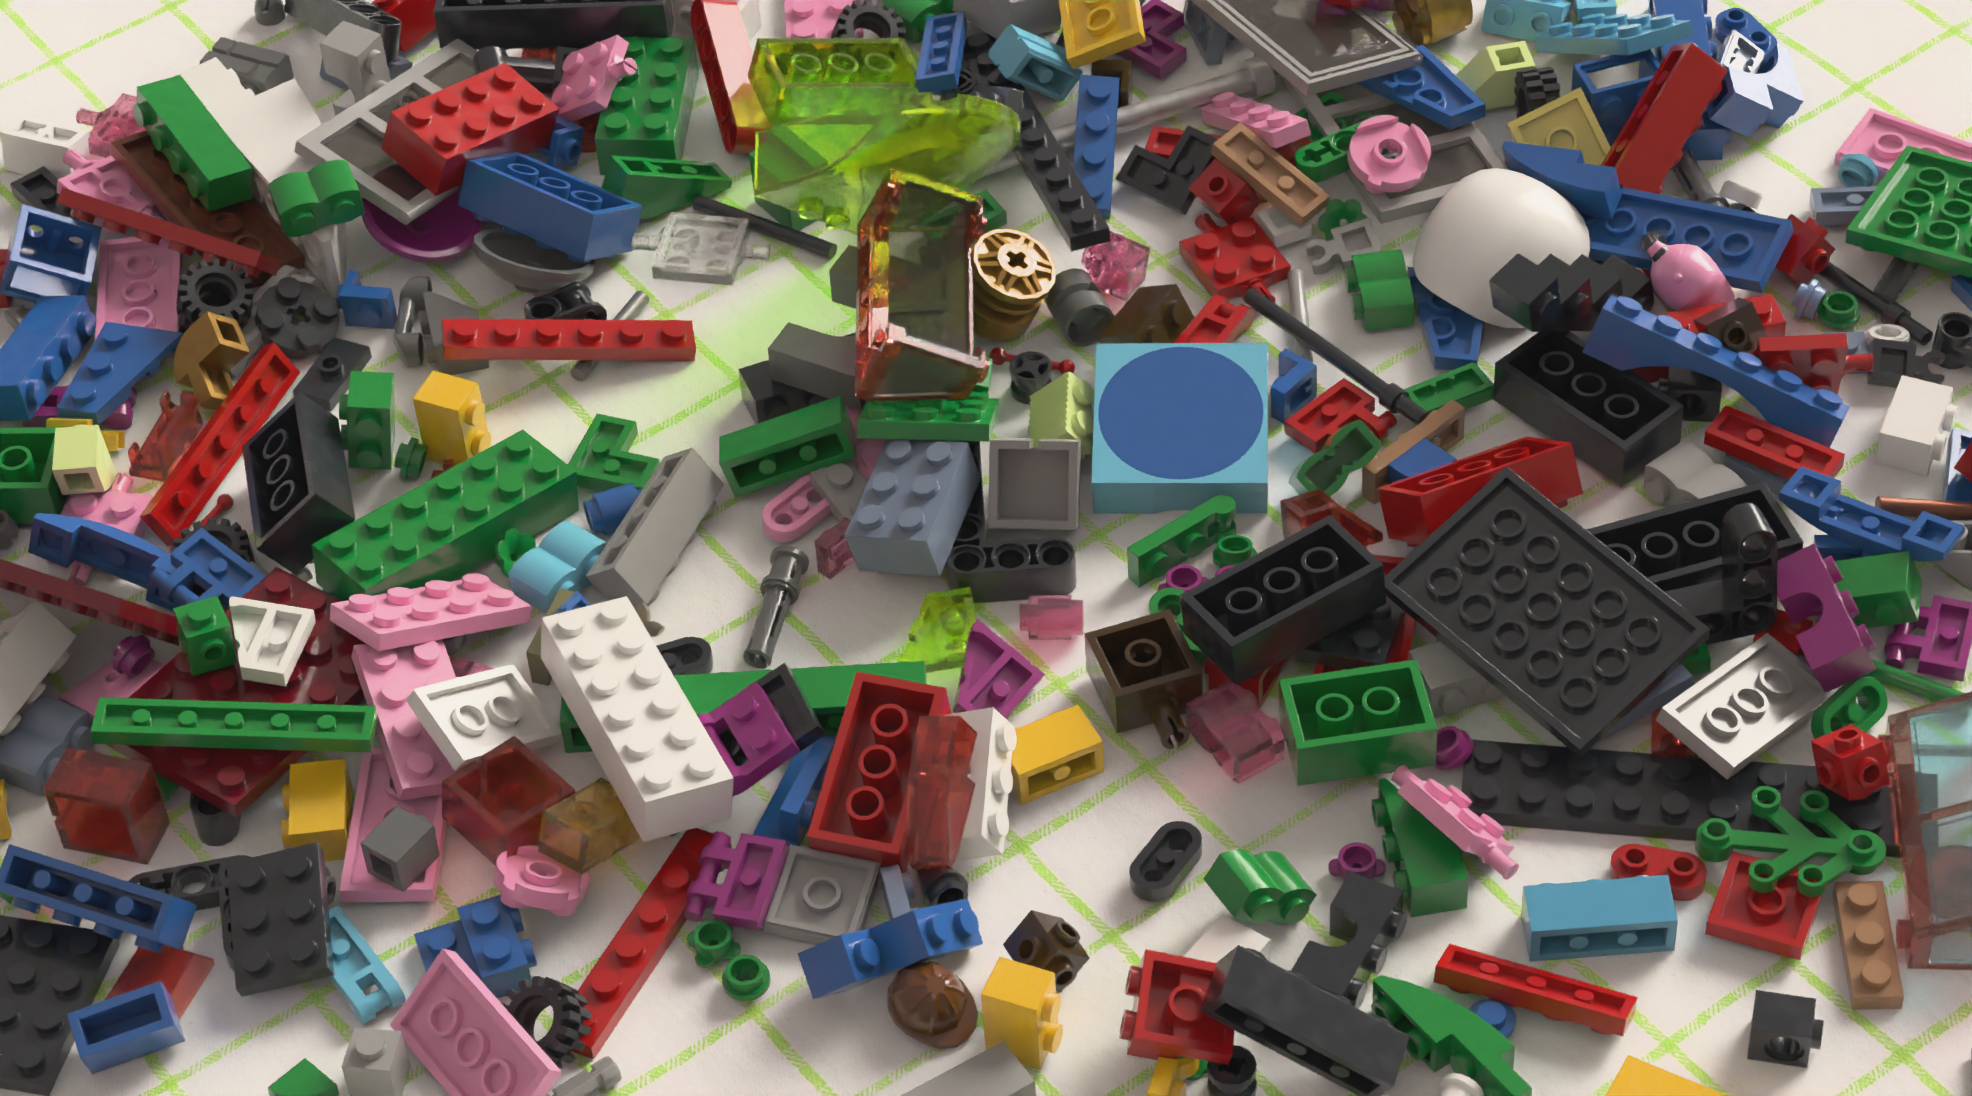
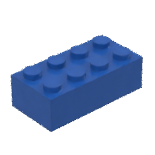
(549, 206)

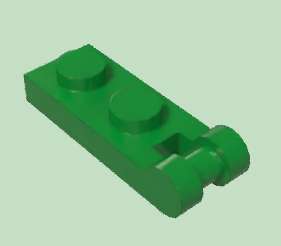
(1181, 539)

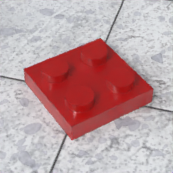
(1768, 920)

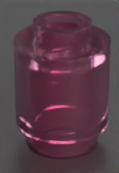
(1052, 617)

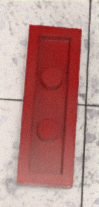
(1769, 445)

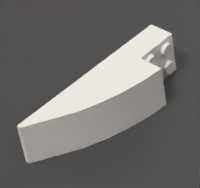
(266, 135)

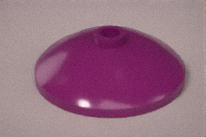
(433, 237)

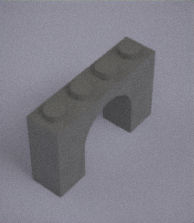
(819, 360)

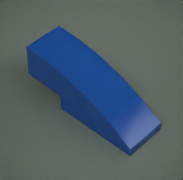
(1588, 187)

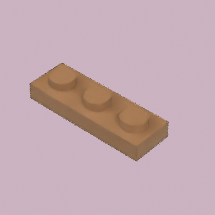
(1270, 174)
(1441, 427)
(1867, 945)

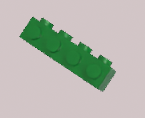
(193, 143)

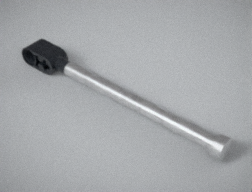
(1253, 77)

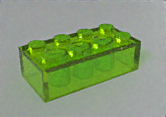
(825, 75)

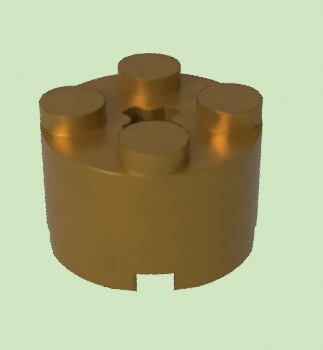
(1431, 19)

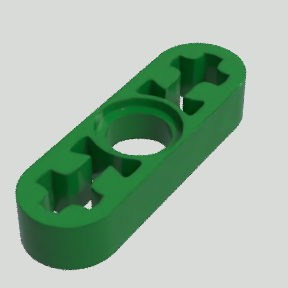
(1323, 158)

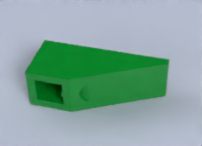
(1424, 857)

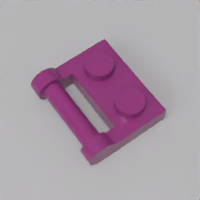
(757, 732)

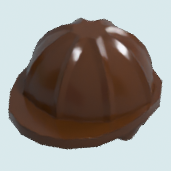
(932, 1005)

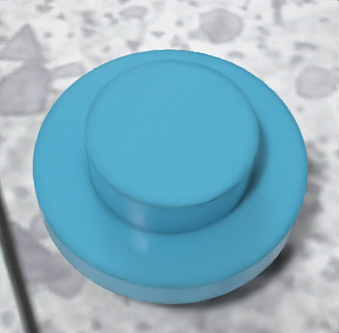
(1857, 170)

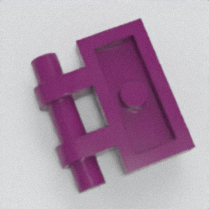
(1946, 641)
(749, 882)

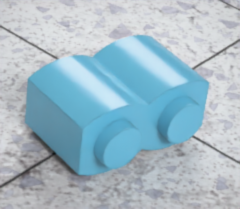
(556, 564)

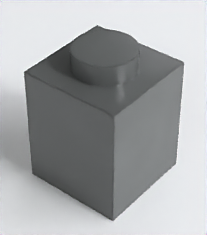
(400, 848)

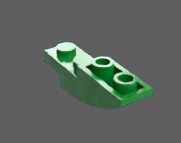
(1447, 1034)

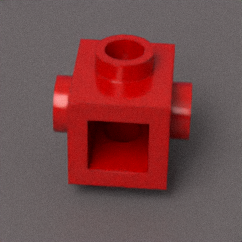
(1851, 762)

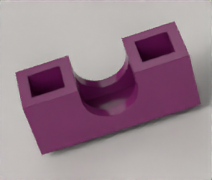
(1834, 645)

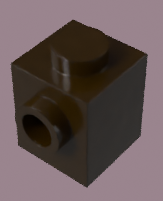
(1733, 324)

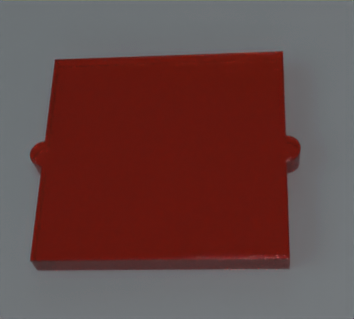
(177, 969)

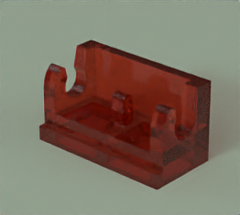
(168, 438)

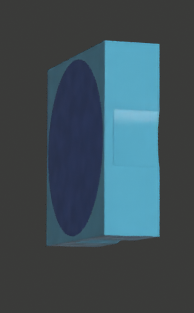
(1179, 426)

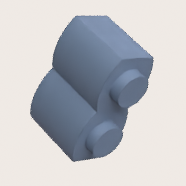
(39, 741)

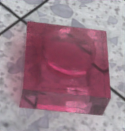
(833, 550)

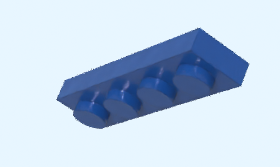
(941, 53)
(1096, 137)

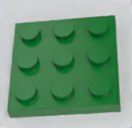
(931, 419)

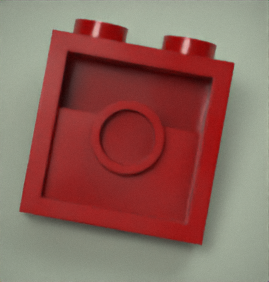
(1167, 1011)

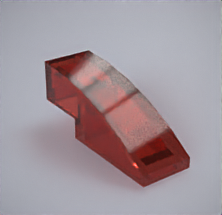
(939, 791)

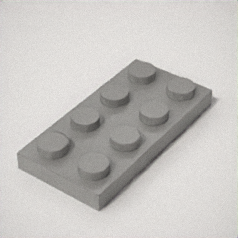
(1745, 706)

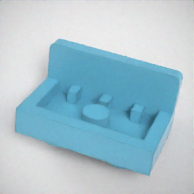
(1524, 17)

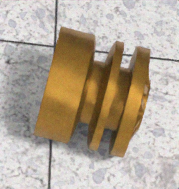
(1008, 283)

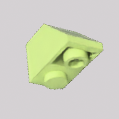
(1494, 72)
(82, 460)

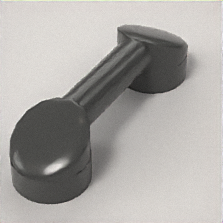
(409, 344)

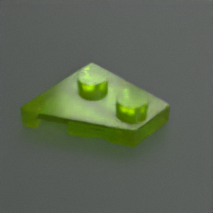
(941, 630)

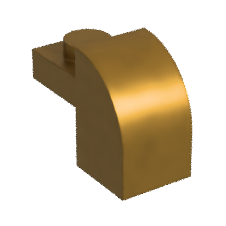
(207, 355)

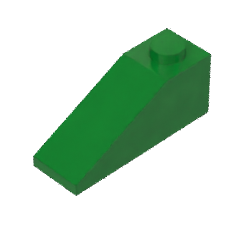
(663, 183)

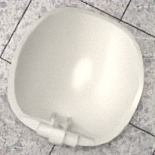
(1483, 227)

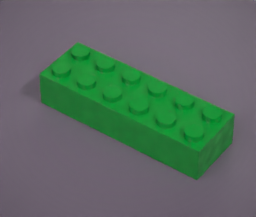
(449, 521)

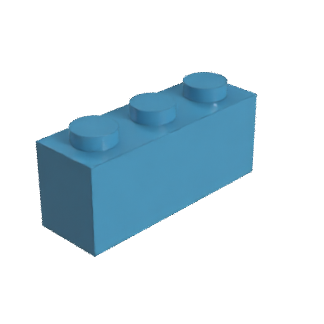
(1599, 918)

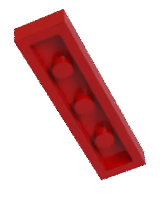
(1535, 990)

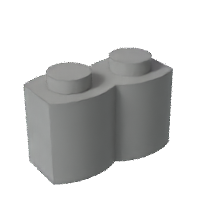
(1687, 475)

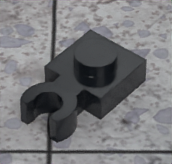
(1899, 358)

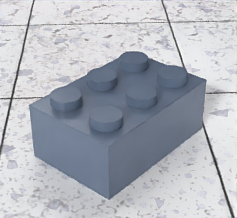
(913, 507)

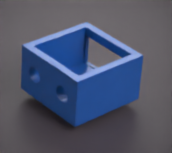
(1616, 102)
(47, 260)

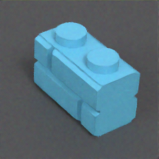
(1034, 63)

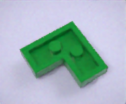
(604, 457)

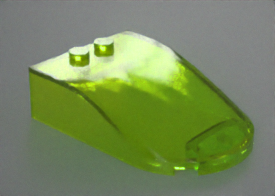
(838, 159)

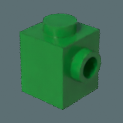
(204, 635)

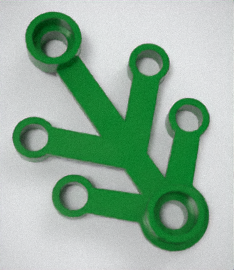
(1849, 849)

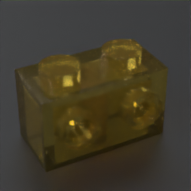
(586, 827)

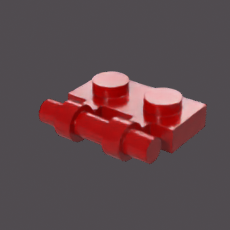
(1334, 410)

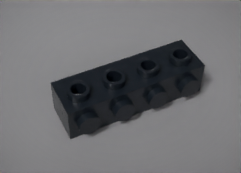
(1305, 1023)

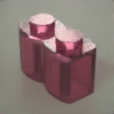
(1235, 731)

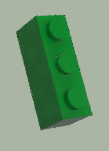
(787, 446)

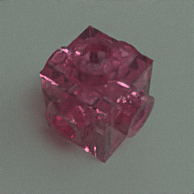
(1117, 265)

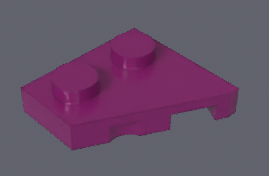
(993, 674)

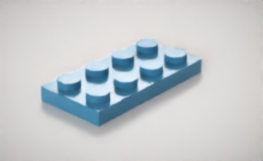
(1614, 34)

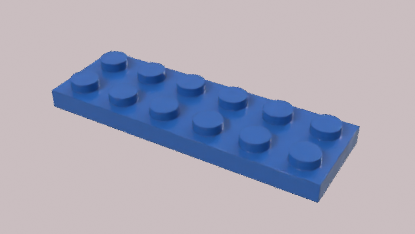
(1738, 241)

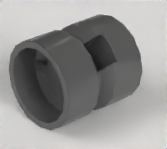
(1078, 307)

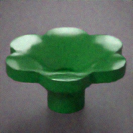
(1337, 210)
(512, 548)

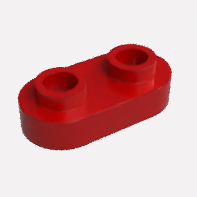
(1658, 862)

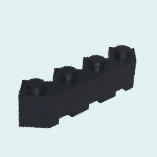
(1565, 295)

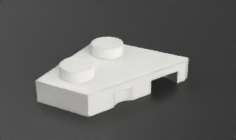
(269, 638)

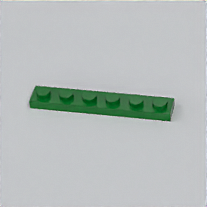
(234, 725)

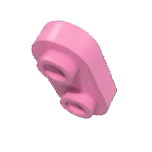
(794, 509)

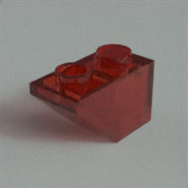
(1314, 506)

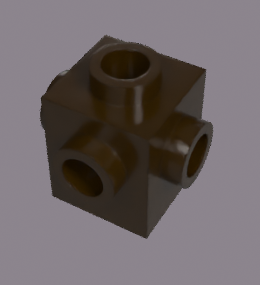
(1048, 945)

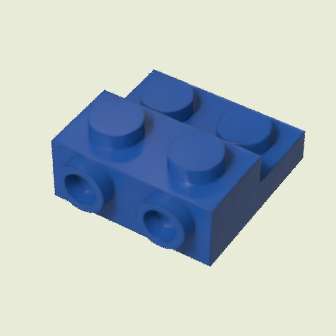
(485, 942)

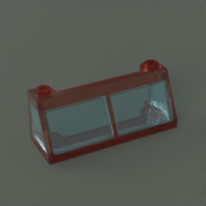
(1933, 809)

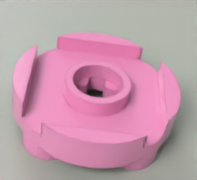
(1386, 174)
(539, 882)

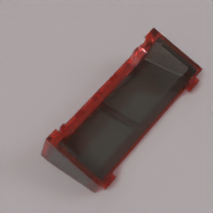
(917, 292)

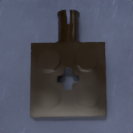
(1144, 674)

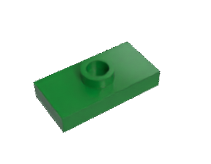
(1464, 385)

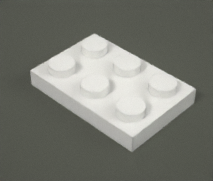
(482, 712)

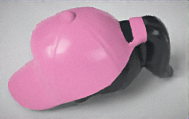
(1684, 274)

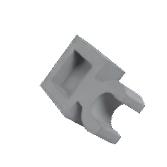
(1346, 241)

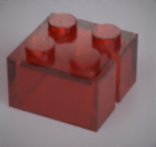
(515, 794)
(107, 805)

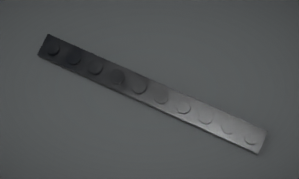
(1043, 157)

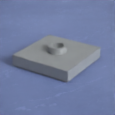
(821, 895)

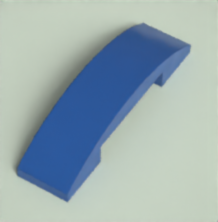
(1866, 527)
(104, 547)

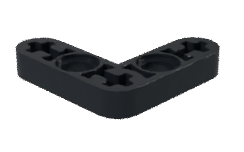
(212, 895)

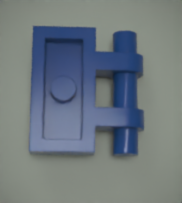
(210, 566)

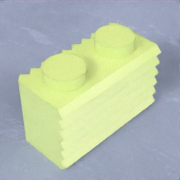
(1063, 411)

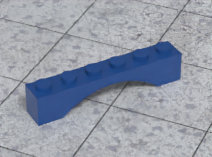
(1636, 338)

